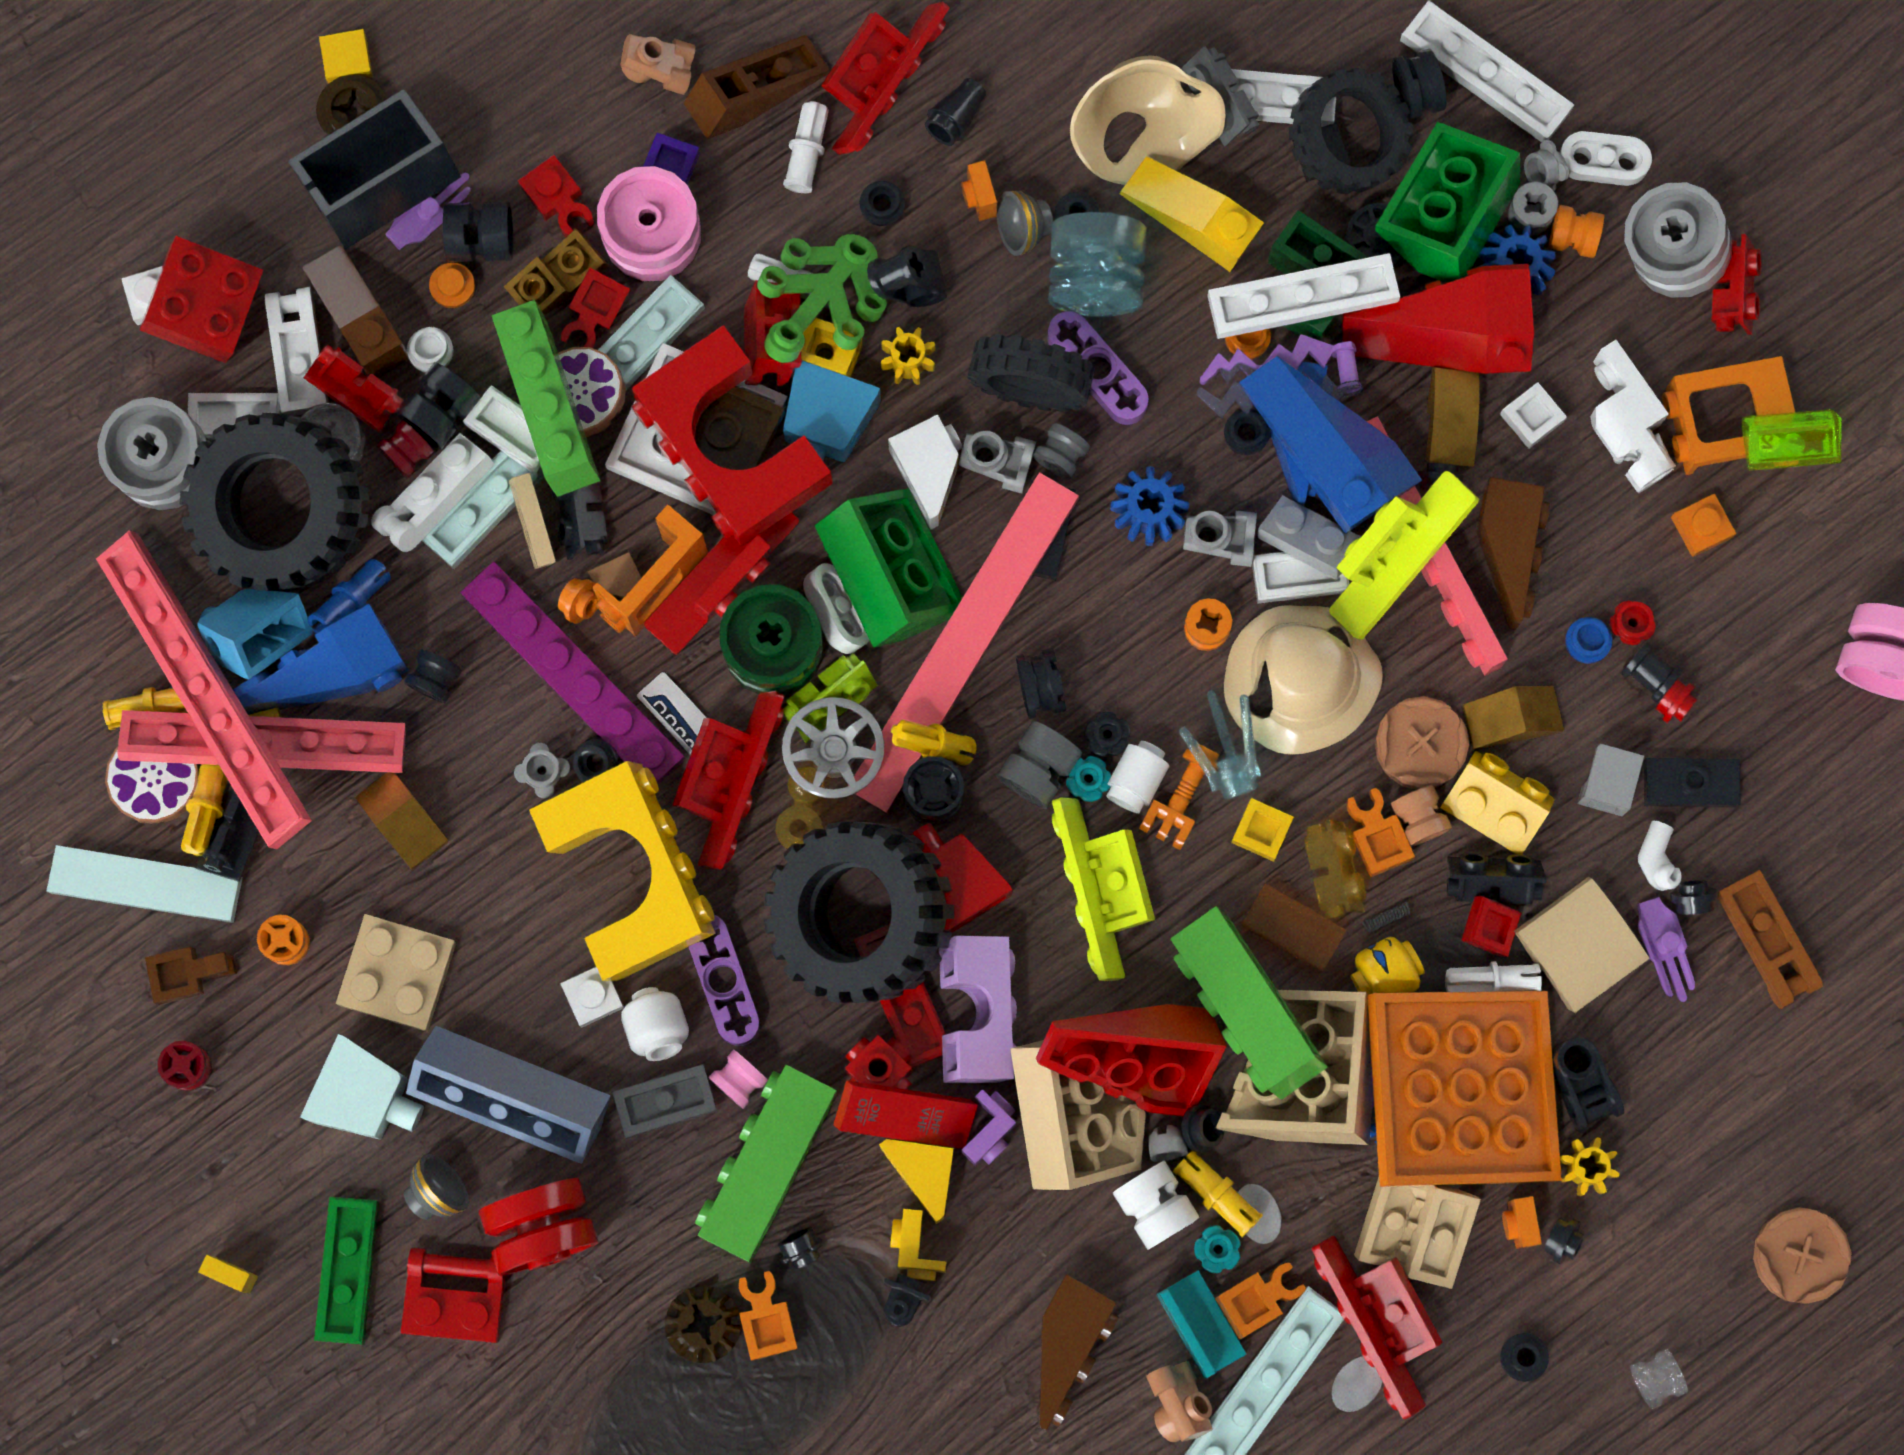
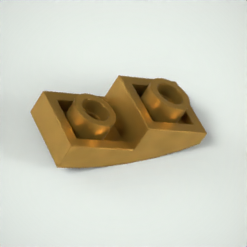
(556, 275)
(1454, 417)

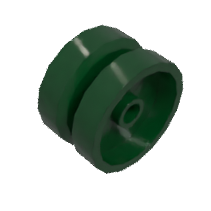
(768, 613)

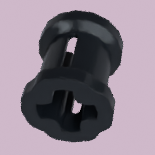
(1652, 672)

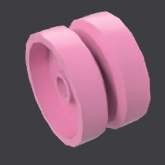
(642, 198)
(1877, 654)

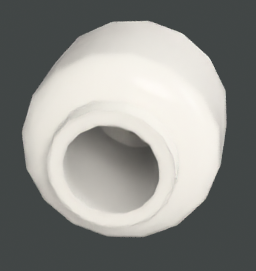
(655, 1024)

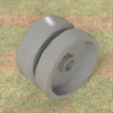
(1673, 214)
(129, 447)

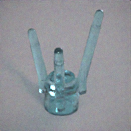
(1234, 773)

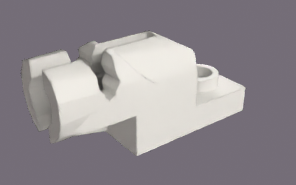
(1629, 418)

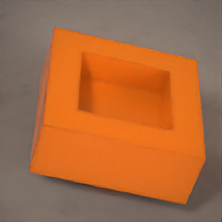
(979, 191)
(1703, 525)
(1521, 1223)

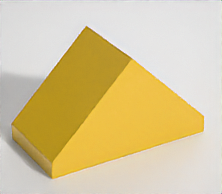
(924, 1170)

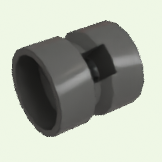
(1040, 763)

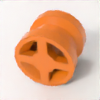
(1210, 633)
(275, 934)

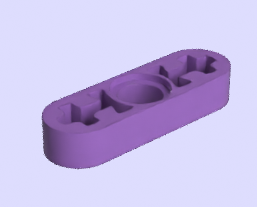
(1128, 386)
(746, 1008)

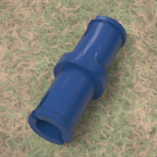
(350, 595)

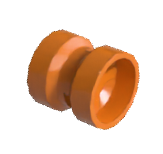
(1579, 231)

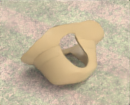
(1176, 121)
(1314, 678)

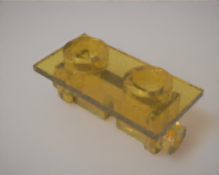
(1335, 850)

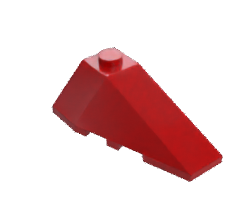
(1459, 325)
(1146, 1054)

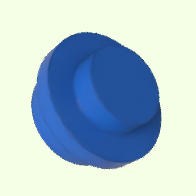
(1588, 640)

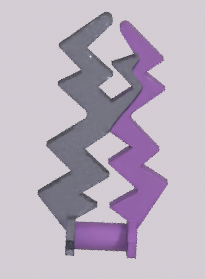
(1317, 349)

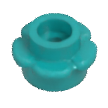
(1089, 791)
(1217, 1236)

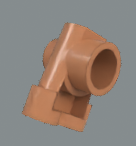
(659, 60)
(1184, 1408)

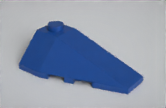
(1336, 450)
(348, 661)

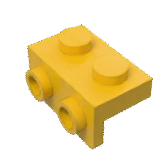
(1499, 802)

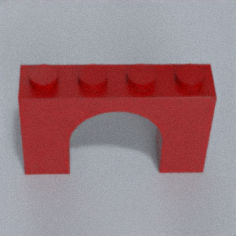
(743, 499)

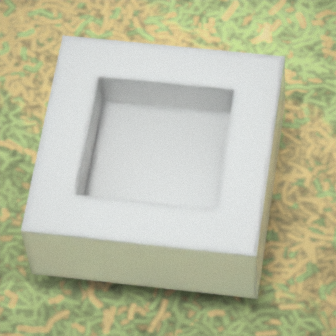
(139, 291)
(1533, 415)
(591, 997)

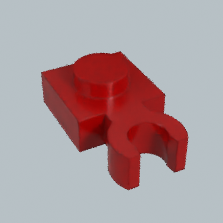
(554, 192)
(597, 303)

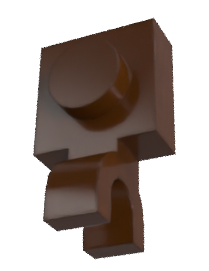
(180, 973)

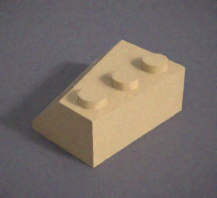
(1333, 1103)
(1073, 1127)

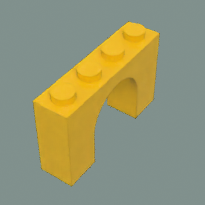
(673, 911)

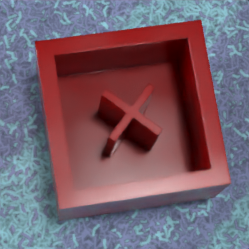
(201, 299)

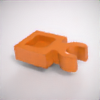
(1380, 840)
(1254, 1302)
(767, 1326)

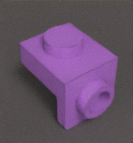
(989, 1141)

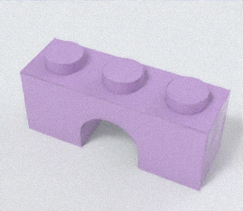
(983, 971)

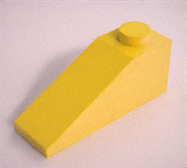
(1193, 211)

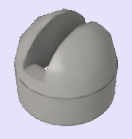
(1167, 1146)

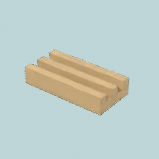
(532, 521)

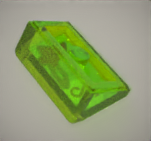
(1792, 439)

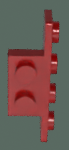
(874, 68)
(714, 585)
(723, 773)
(1385, 1317)

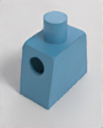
(829, 410)
(254, 629)

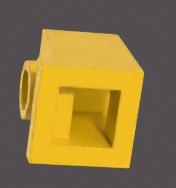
(820, 336)

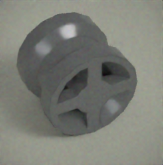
(1061, 451)

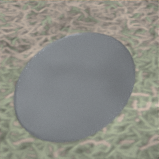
(1269, 1225)
(1355, 1385)

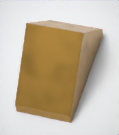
(1512, 716)
(401, 819)

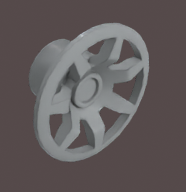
(833, 748)

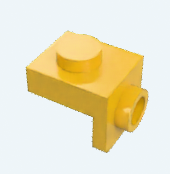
(906, 1237)

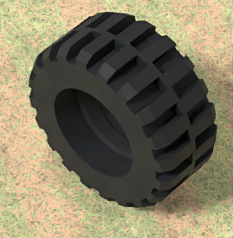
(216, 493)
(802, 923)

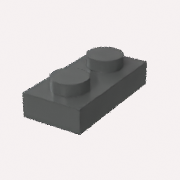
(664, 1101)

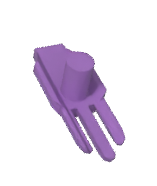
(425, 217)
(1664, 942)

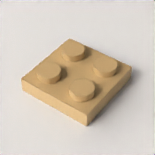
(396, 973)

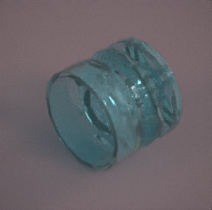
(1097, 264)

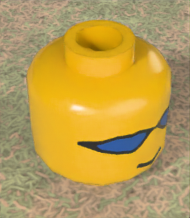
(1388, 968)

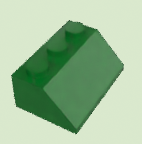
(1450, 202)
(889, 565)

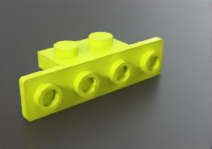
(1397, 550)
(1106, 884)

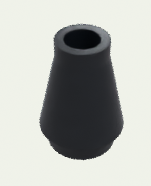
(952, 116)

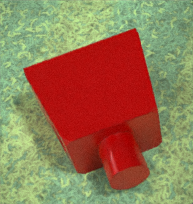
(972, 878)

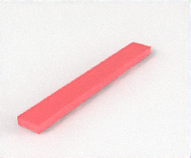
(971, 630)
(204, 690)

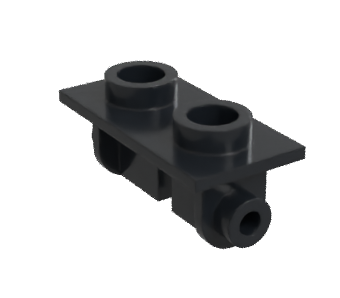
(578, 527)
(230, 840)
(1518, 878)
(903, 1299)

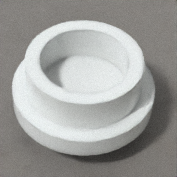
(429, 346)

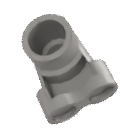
(1009, 461)
(1232, 534)

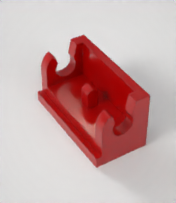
(759, 317)

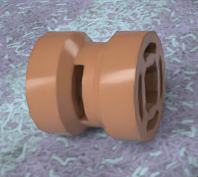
(1419, 811)

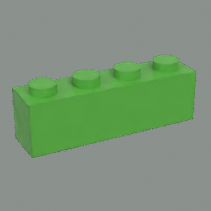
(545, 398)
(1248, 1004)
(767, 1163)

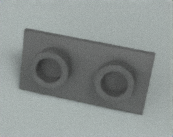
(1214, 69)

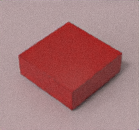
(1491, 926)

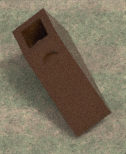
(1507, 534)
(1067, 1336)

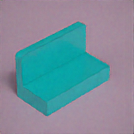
(1201, 1324)

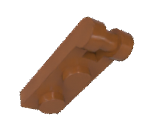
(1769, 938)

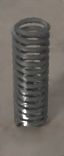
(1388, 920)

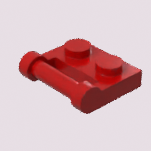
(452, 1312)

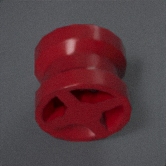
(405, 449)
(178, 1059)

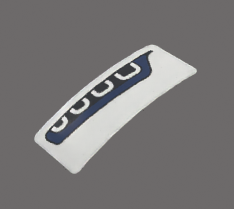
(673, 710)

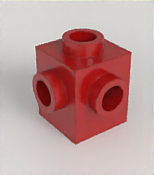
(891, 1053)

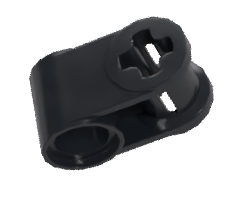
(909, 277)
(1586, 1086)

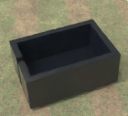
(375, 168)

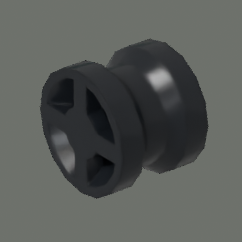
(433, 676)

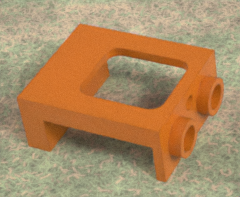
(1769, 393)
(682, 556)

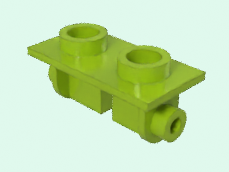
(843, 679)

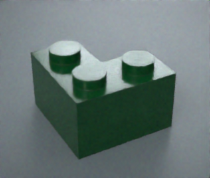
(1305, 247)

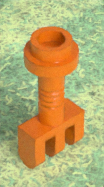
(1173, 812)

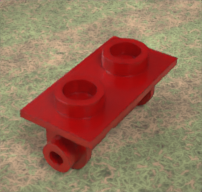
(1740, 302)
(346, 384)

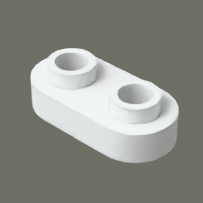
(1604, 156)
(834, 609)

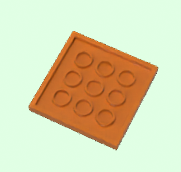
(1463, 1088)

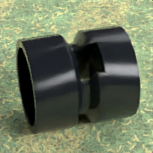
(494, 232)
(430, 419)
(933, 791)

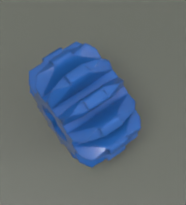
(1522, 247)
(1154, 491)

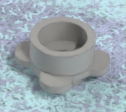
(1546, 165)
(528, 770)

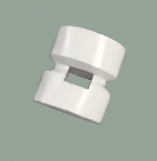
(1156, 1205)

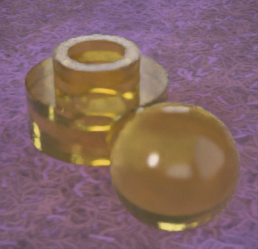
(800, 811)

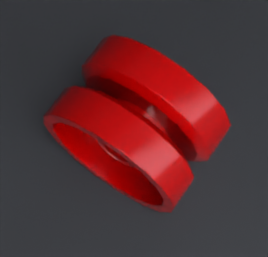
(540, 1232)

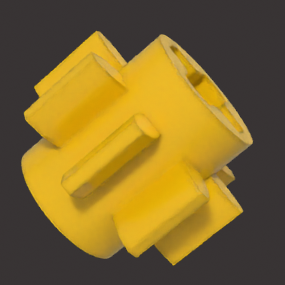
(914, 366)
(1577, 1173)

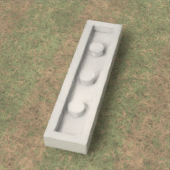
(1488, 72)
(1303, 296)

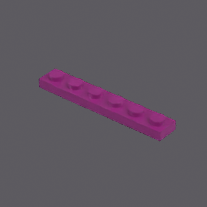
(570, 672)

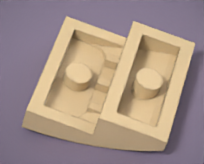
(1581, 944)
(1421, 1228)

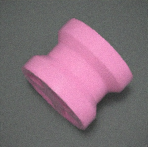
(738, 1079)

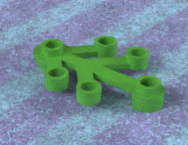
(850, 260)

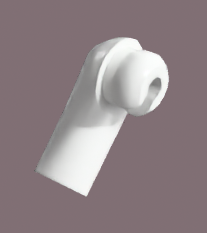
(1654, 861)

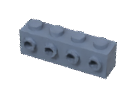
(508, 1094)

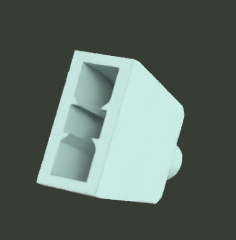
(360, 1094)

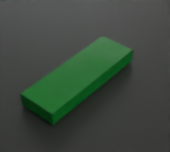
(346, 1270)

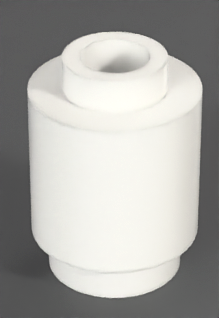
(1137, 776)

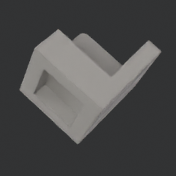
(1611, 780)

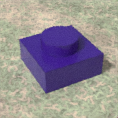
(673, 156)

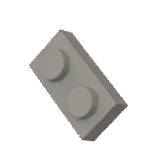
(1306, 536)

